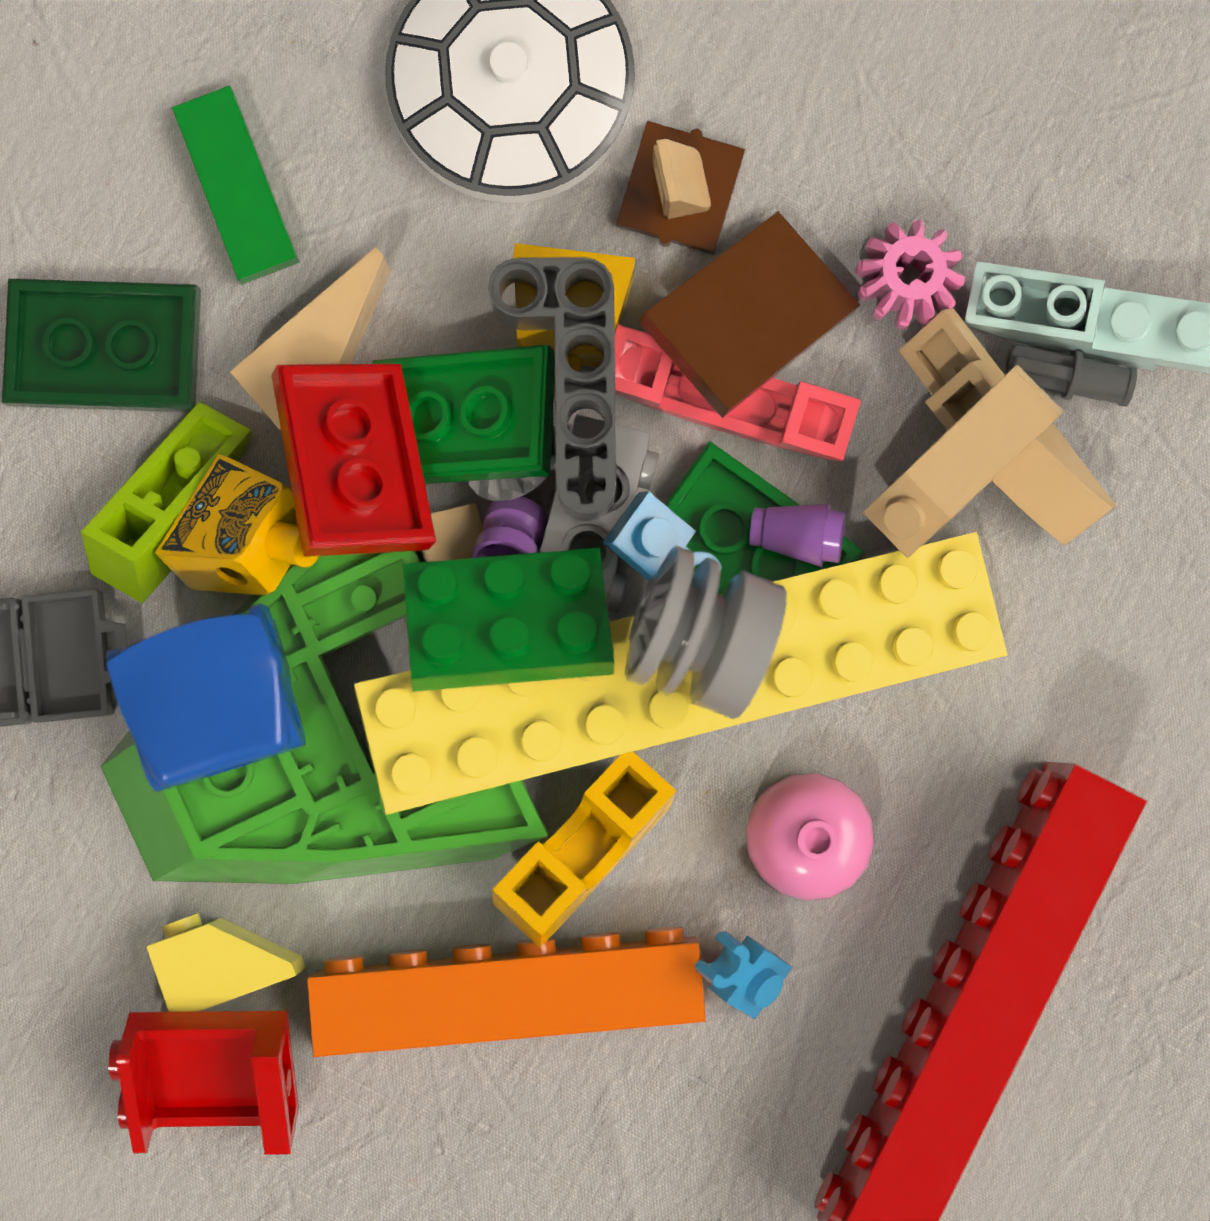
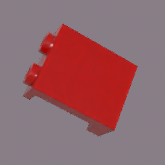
(206, 1074)

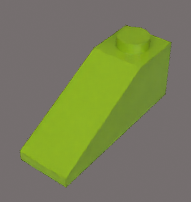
(136, 519)

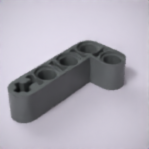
(573, 389)

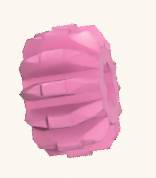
(896, 255)

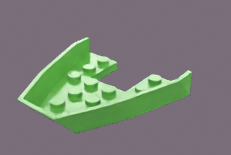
(320, 804)

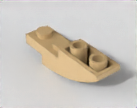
(1046, 476)

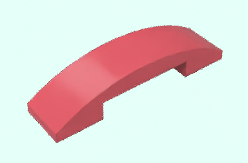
(777, 414)

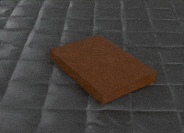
(749, 313)

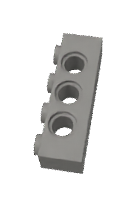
(633, 469)

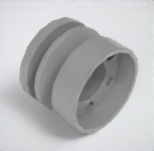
(716, 636)

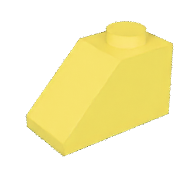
(216, 963)

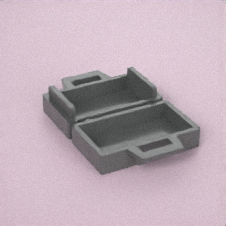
(55, 657)

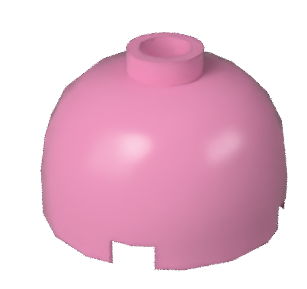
(809, 836)

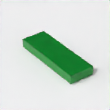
(235, 185)

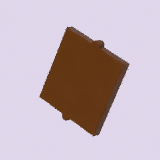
(642, 205)

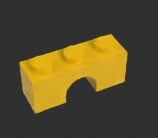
(585, 850)

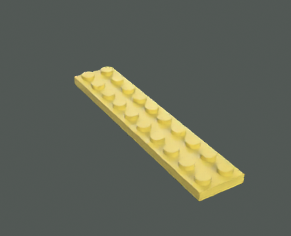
(839, 637)

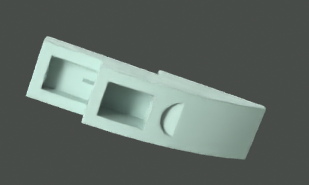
(1085, 316)

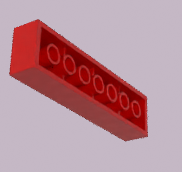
(984, 998)

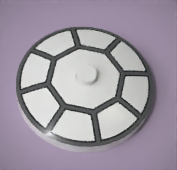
(510, 92)

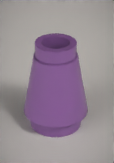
(800, 532)

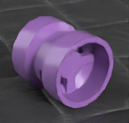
(511, 528)

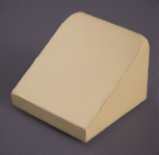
(680, 179)
(455, 533)

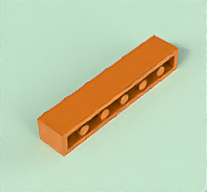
(505, 994)

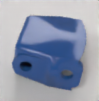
(207, 697)

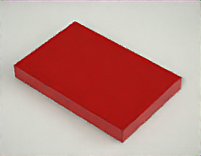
(352, 459)

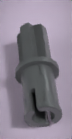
(1075, 374)

